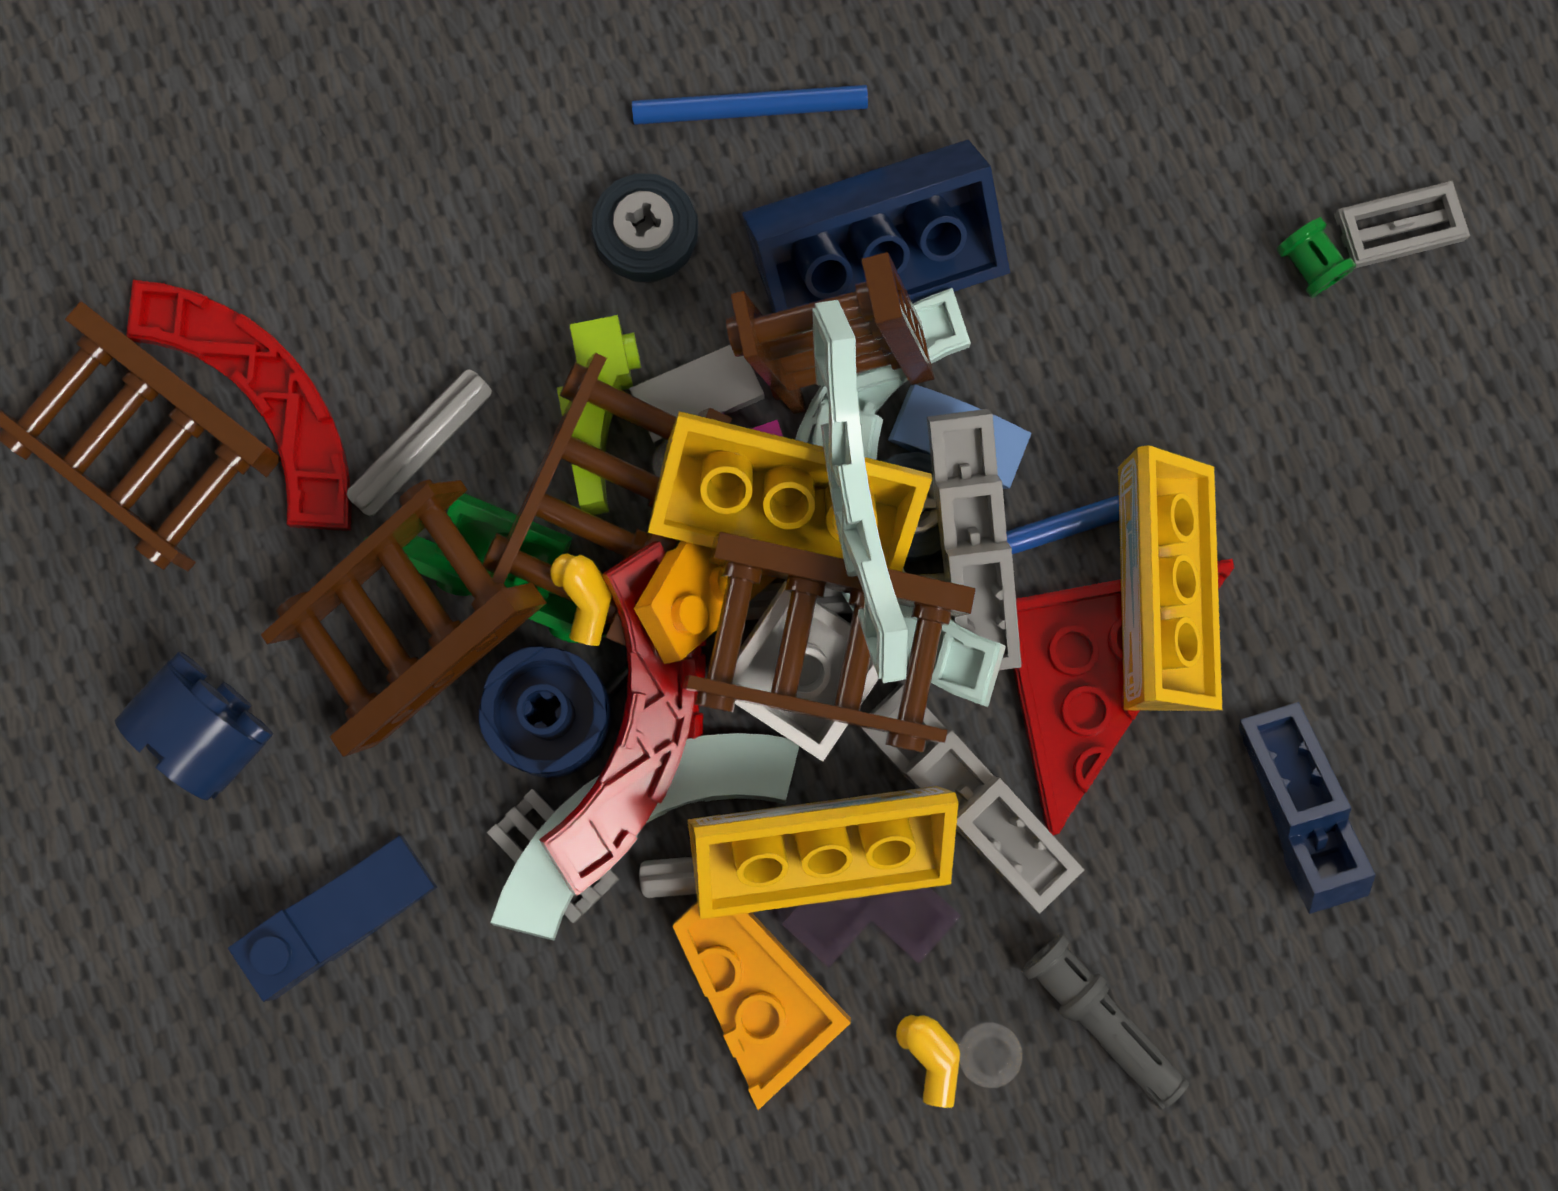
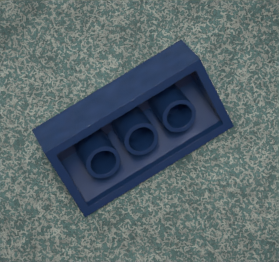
(927, 212)

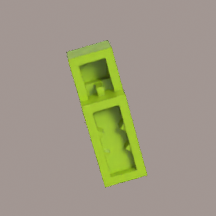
(622, 355)

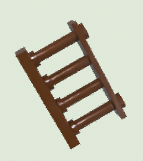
(878, 313)
(143, 381)
(579, 388)
(807, 578)
(453, 644)

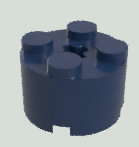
(511, 707)
(193, 728)

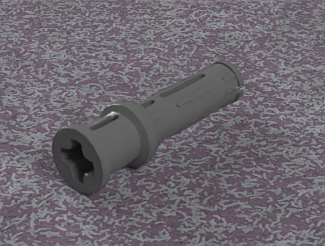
(1086, 1000)

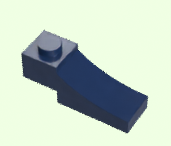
(1307, 808)
(331, 919)

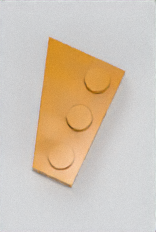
(684, 600)
(762, 997)

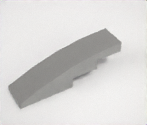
(975, 525)
(988, 811)

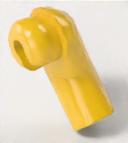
(588, 591)
(936, 1052)

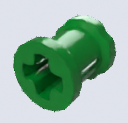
(1316, 257)

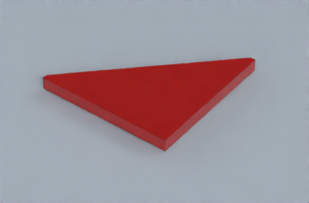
(1073, 688)

